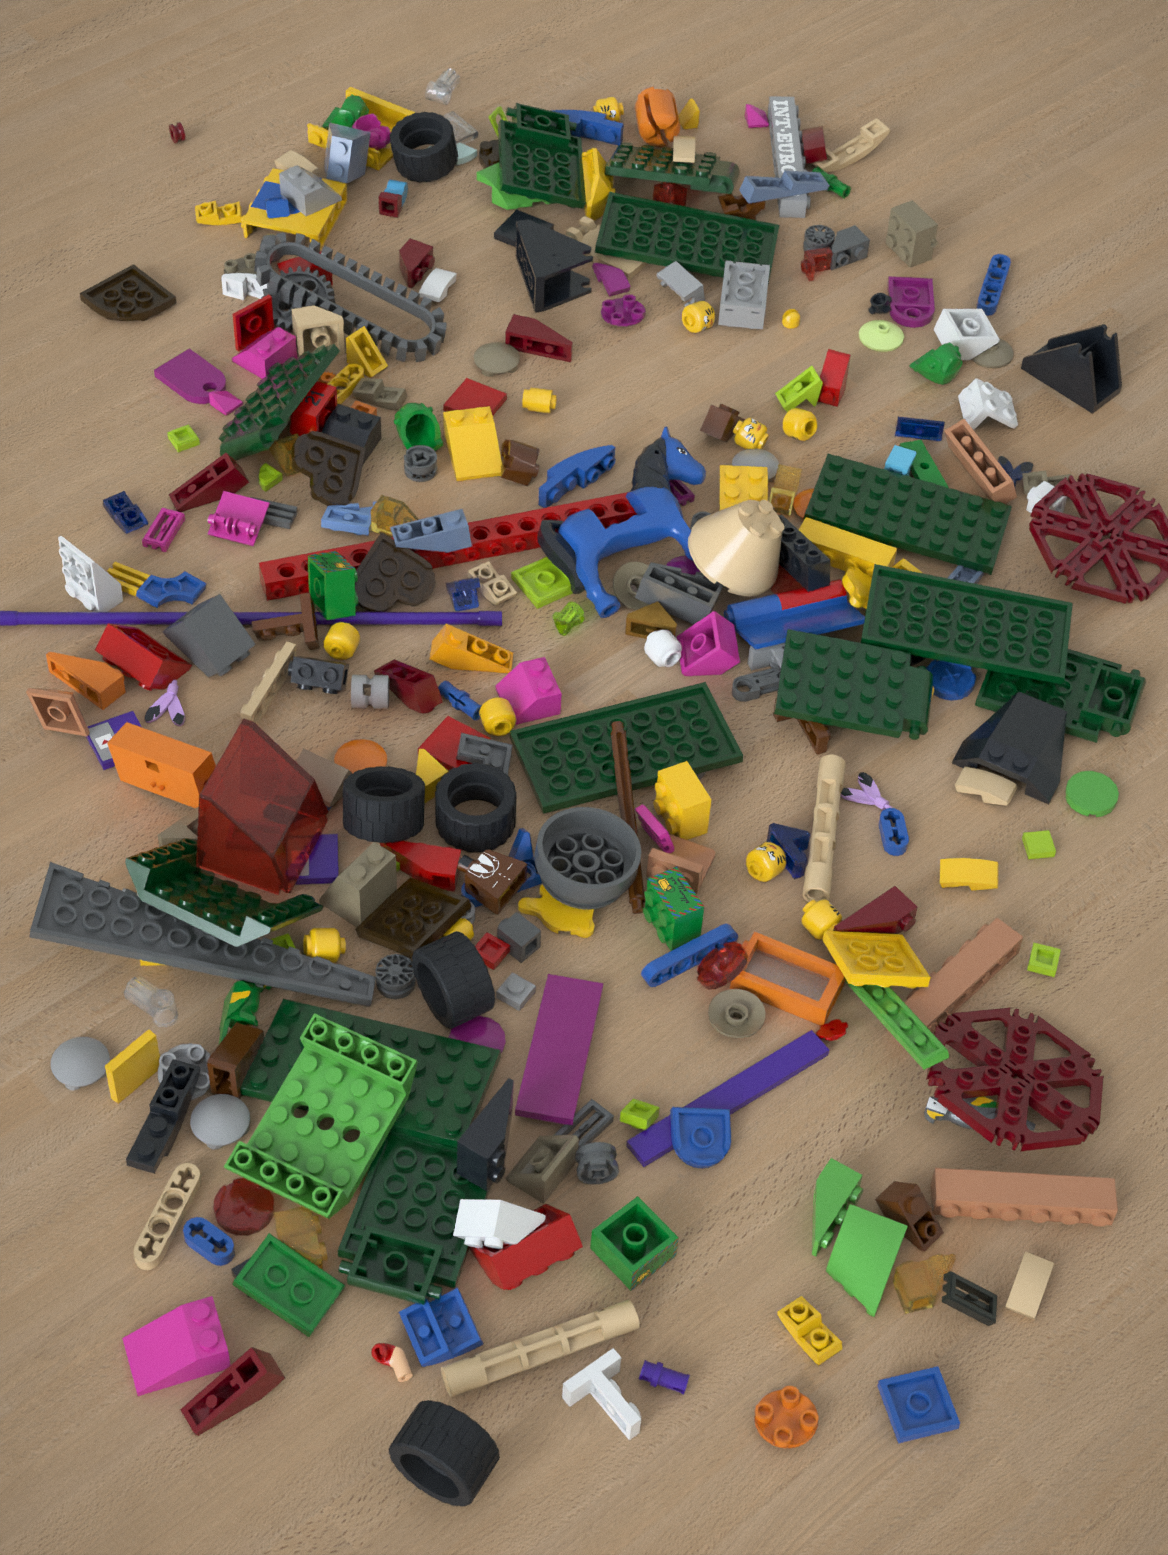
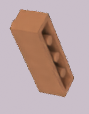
(980, 463)

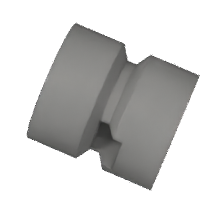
(379, 691)

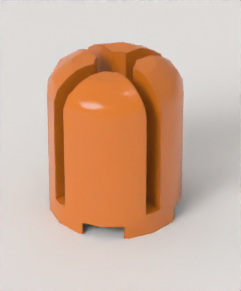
(657, 116)

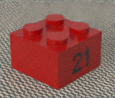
(314, 409)

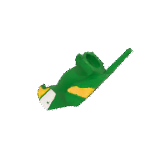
(240, 1006)

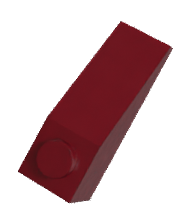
(536, 338)
(209, 484)
(412, 686)
(886, 915)
(233, 1390)

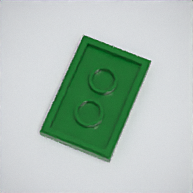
(288, 1285)

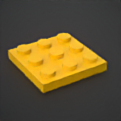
(876, 959)

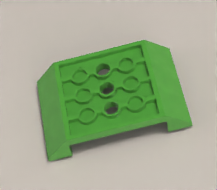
(337, 1078)

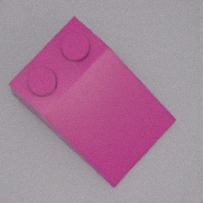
(177, 1347)

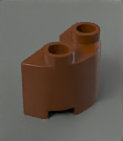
(739, 207)
(519, 462)

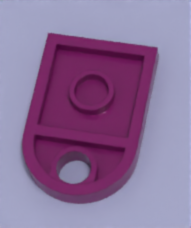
(911, 298)
(191, 377)

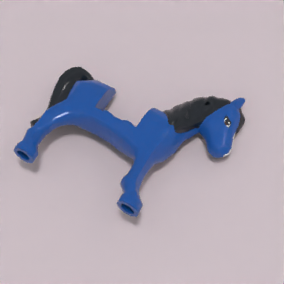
(584, 540)

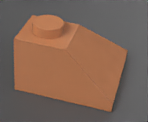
(58, 711)

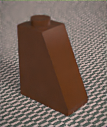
(233, 1058)

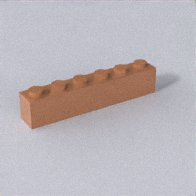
(964, 973)
(1023, 1196)

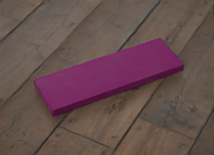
(559, 1050)

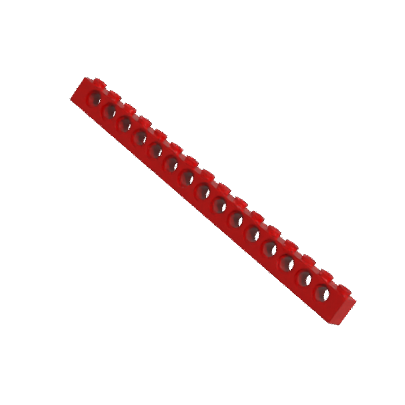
(488, 538)

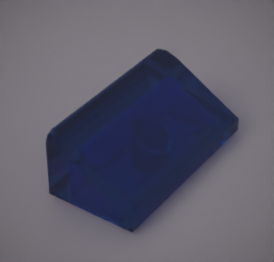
(919, 428)

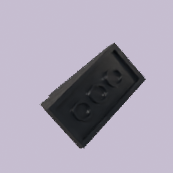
(546, 265)
(1079, 366)

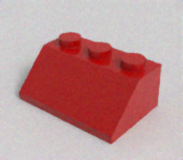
(141, 657)
(548, 1243)

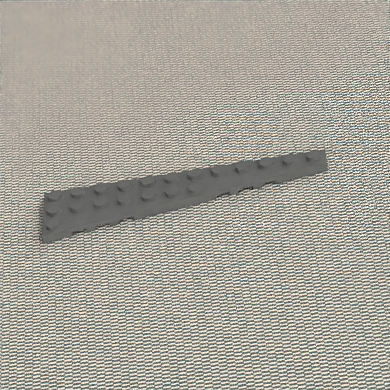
(118, 923)

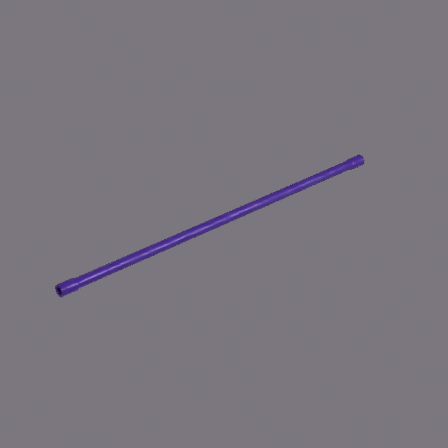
(480, 618)

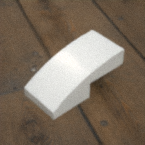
(241, 284)
(437, 284)

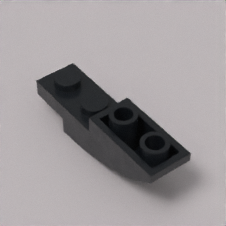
(165, 1117)

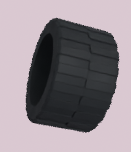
(422, 130)
(383, 804)
(475, 832)
(453, 979)
(444, 1453)

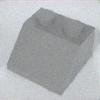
(306, 190)

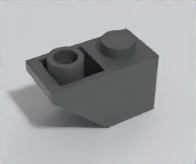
(849, 247)

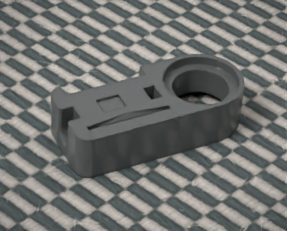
(758, 682)

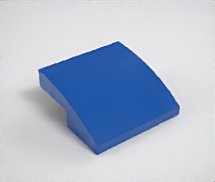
(441, 1328)

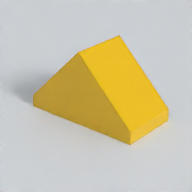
(364, 352)
(430, 771)

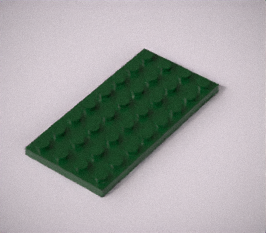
(690, 236)
(909, 513)
(968, 624)
(573, 757)
(446, 1084)

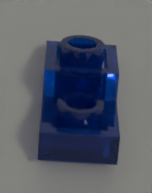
(124, 513)

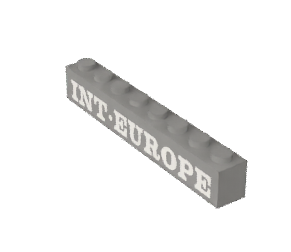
(787, 151)

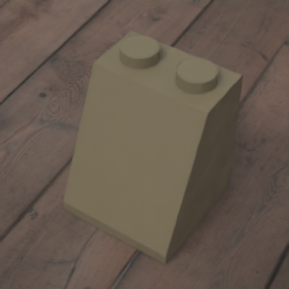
(362, 885)

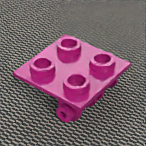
(238, 518)

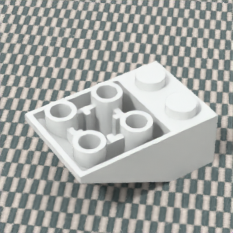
(88, 580)

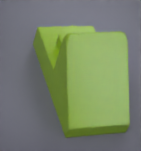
(803, 387)

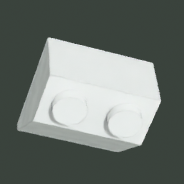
(967, 330)
(494, 1223)

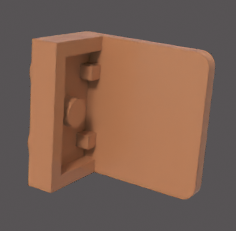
(690, 858)

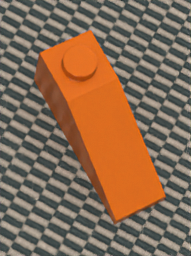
(88, 677)

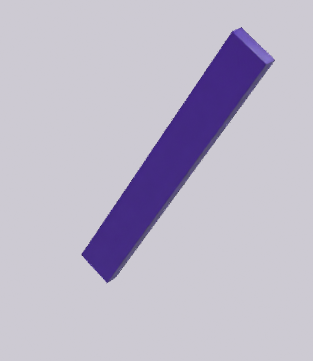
(736, 1092)

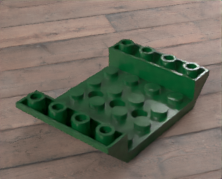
(174, 884)

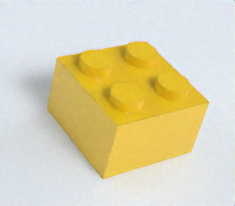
(682, 801)

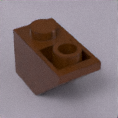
(721, 422)
(908, 1206)

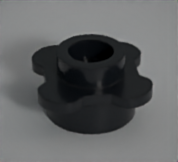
(880, 303)

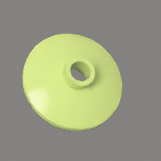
(881, 335)

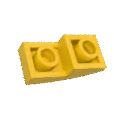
(210, 214)
(975, 873)
(808, 1330)

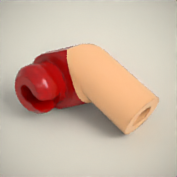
(393, 1357)

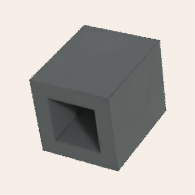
(520, 935)

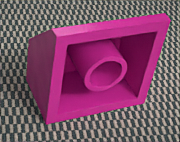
(266, 351)
(708, 647)
(531, 691)

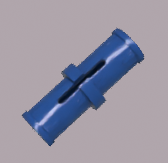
(460, 699)

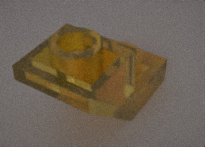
(785, 489)

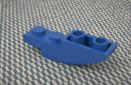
(594, 126)
(575, 470)

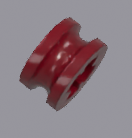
(177, 132)

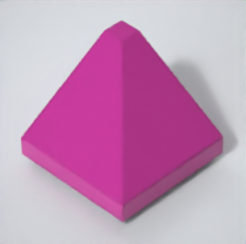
(755, 117)
(224, 401)

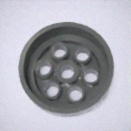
(587, 857)

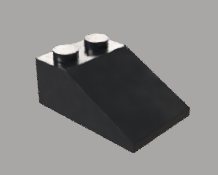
(354, 427)
(485, 1142)

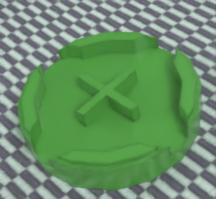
(1091, 793)

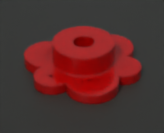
(833, 1030)

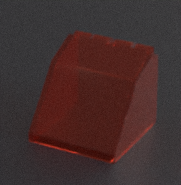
(258, 814)

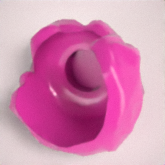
(379, 134)

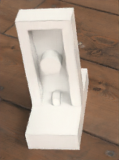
(596, 1381)

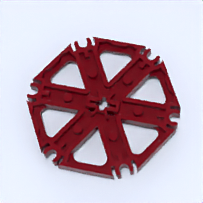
(1095, 525)
(1032, 1088)

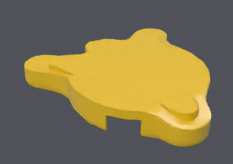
(857, 585)
(557, 915)

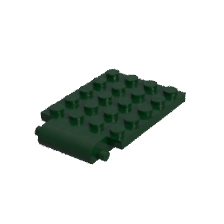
(541, 156)
(658, 165)
(273, 402)
(853, 686)
(1092, 693)
(407, 1221)

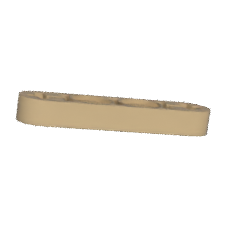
(163, 1214)

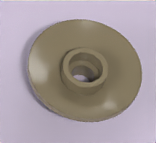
(996, 356)
(625, 576)
(737, 1004)

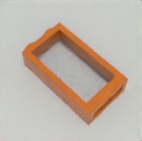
(790, 979)

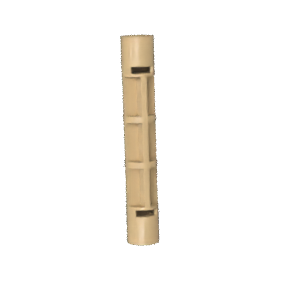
(823, 842)
(539, 1348)

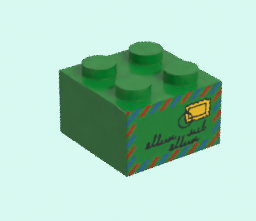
(332, 585)
(673, 908)
(634, 1243)

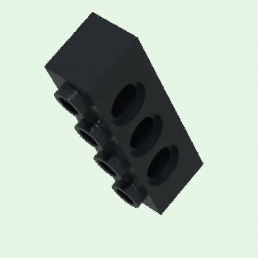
(803, 558)

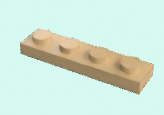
(270, 685)

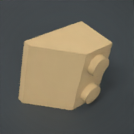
(316, 328)

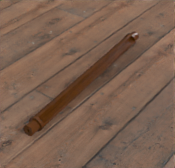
(626, 805)

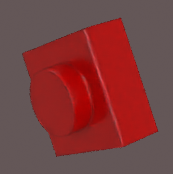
(492, 950)

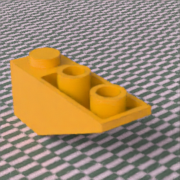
(467, 652)

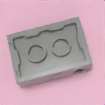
(744, 295)

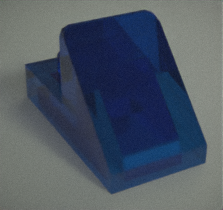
(464, 593)
(793, 843)

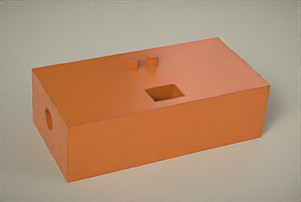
(161, 764)

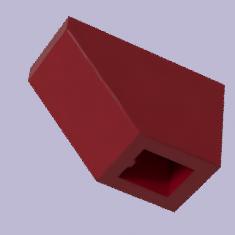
(415, 261)

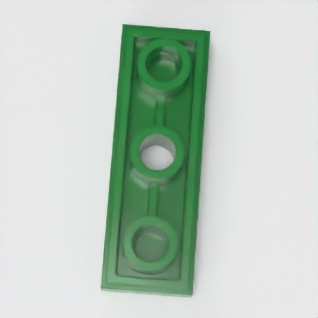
(923, 464)

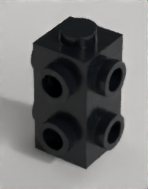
(319, 673)

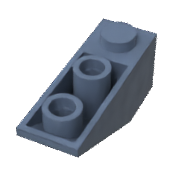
(436, 533)

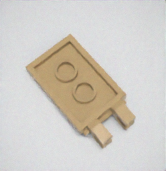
(590, 232)

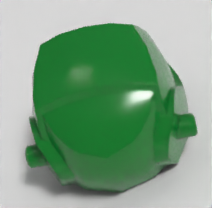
(350, 111)
(940, 364)
(418, 426)

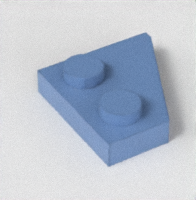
(348, 518)

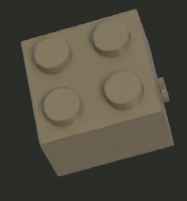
(911, 233)

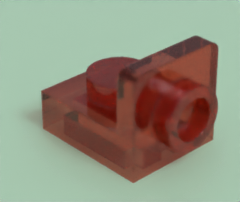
(816, 261)

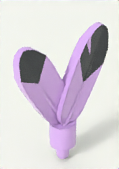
(167, 701)
(869, 795)

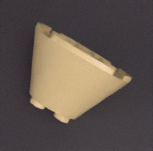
(739, 547)

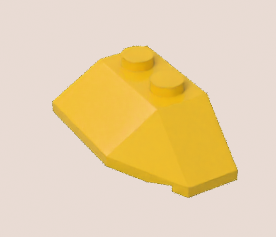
(596, 183)

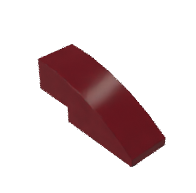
(814, 144)

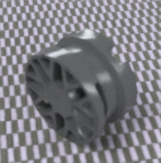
(818, 239)
(420, 461)
(395, 976)
(597, 1163)

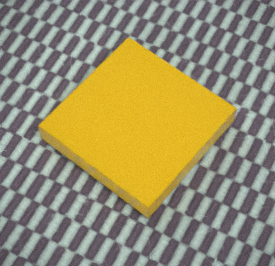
(133, 1066)

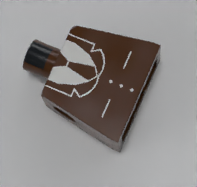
(493, 878)

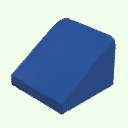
(277, 207)
(522, 846)

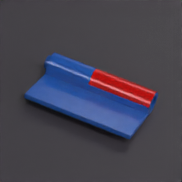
(767, 618)

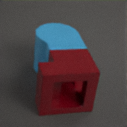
(393, 195)

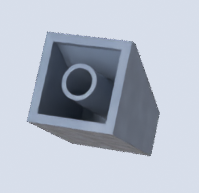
(346, 153)

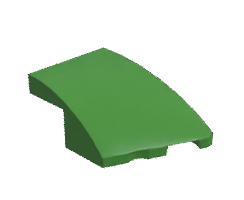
(491, 177)
(865, 1255)

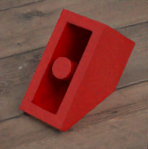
(834, 377)

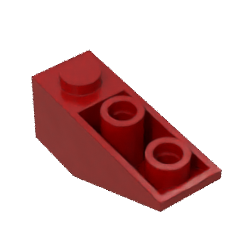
(427, 862)

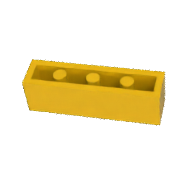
(847, 548)

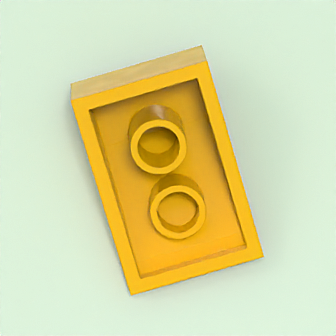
(472, 443)

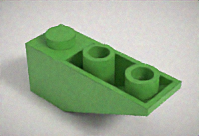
(832, 1195)

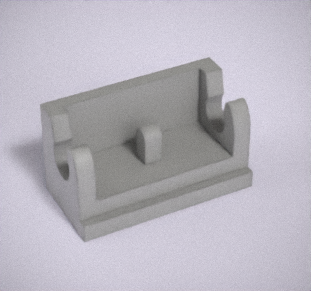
(682, 283)

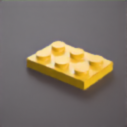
(742, 484)

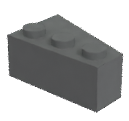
(679, 593)

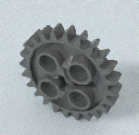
(305, 279)

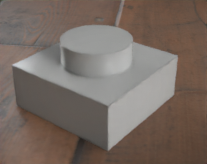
(515, 991)

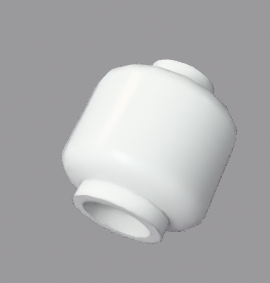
(663, 648)

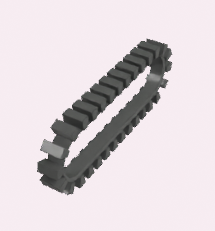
(433, 319)

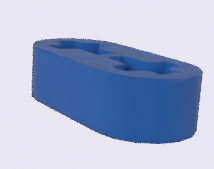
(888, 832)
(205, 1246)

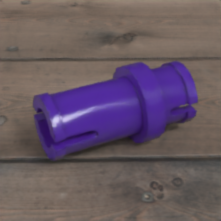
(664, 1377)

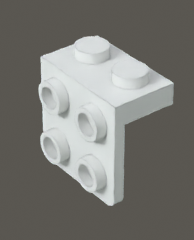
(984, 400)

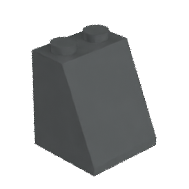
(211, 636)

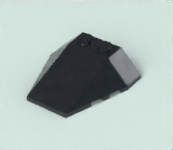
(1020, 742)

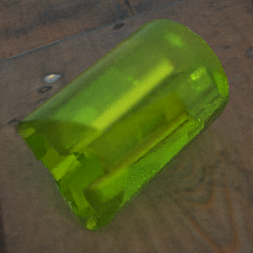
(568, 618)

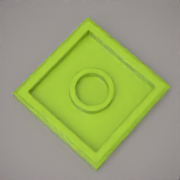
(542, 582)

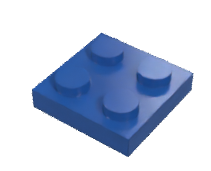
(918, 1404)

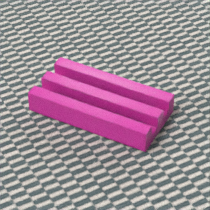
(170, 527)
(654, 829)

